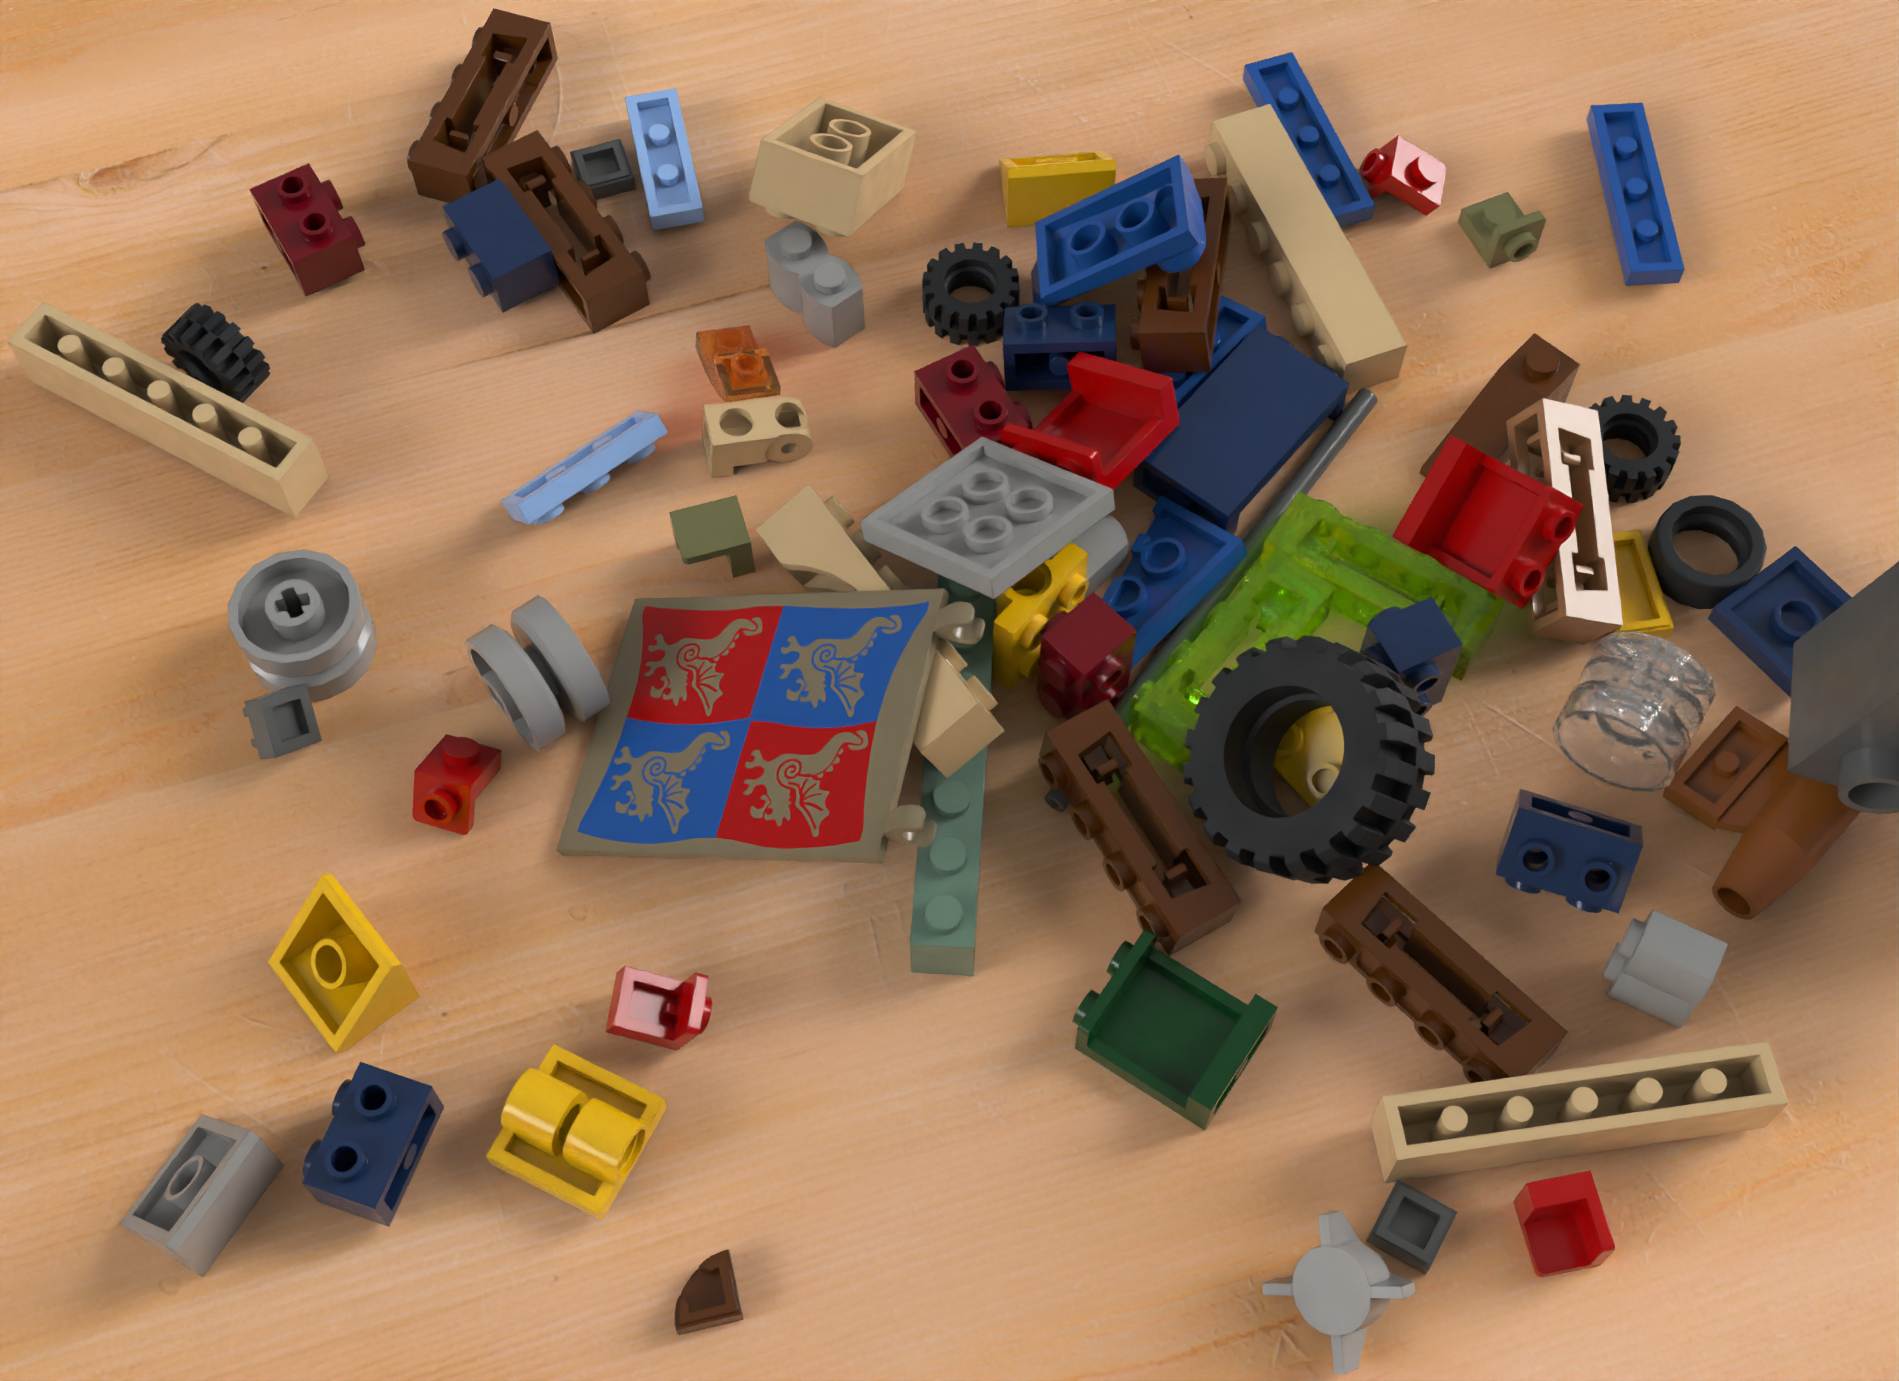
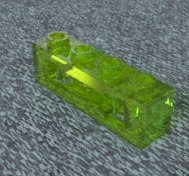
(1380, 573)
(1282, 593)

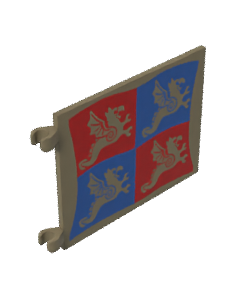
(763, 727)

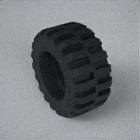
(1377, 778)

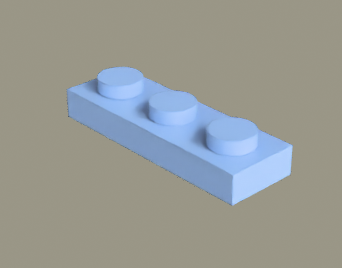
(664, 159)
(585, 468)

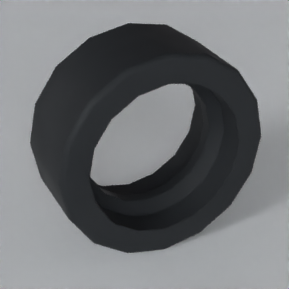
(1712, 516)

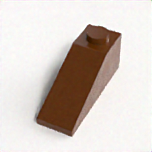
(1526, 377)

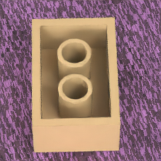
(831, 167)

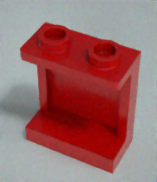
(1104, 423)
(1488, 522)

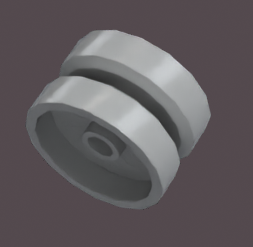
(303, 623)
(538, 672)

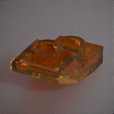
(736, 364)

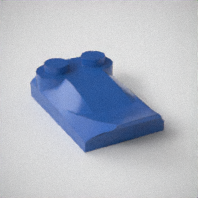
(1119, 232)

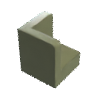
(712, 532)

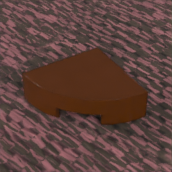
(709, 1296)

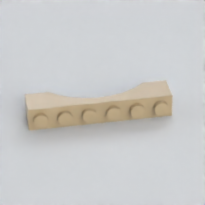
(823, 556)

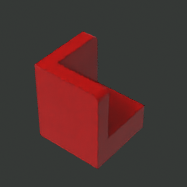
(1564, 1224)

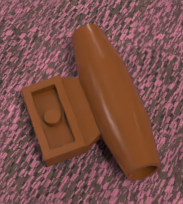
(1744, 787)

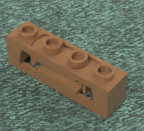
(1585, 563)

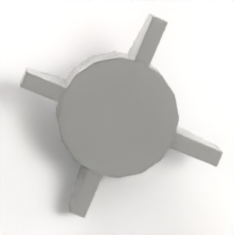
(1341, 1289)

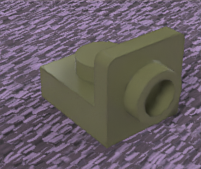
(1501, 229)

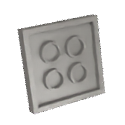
(988, 516)

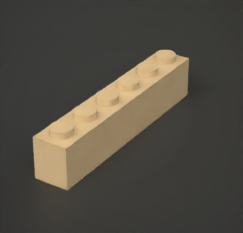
(1304, 249)
(170, 409)
(1576, 1111)

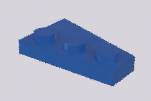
(1171, 572)

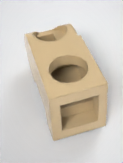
(754, 433)

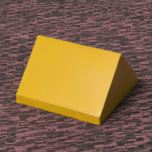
(1048, 183)
(340, 967)

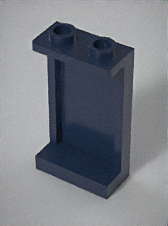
(1241, 428)

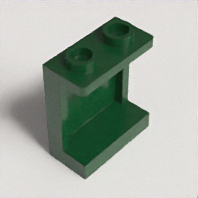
(1170, 1030)

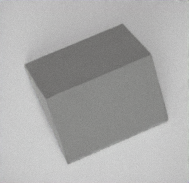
(203, 1192)

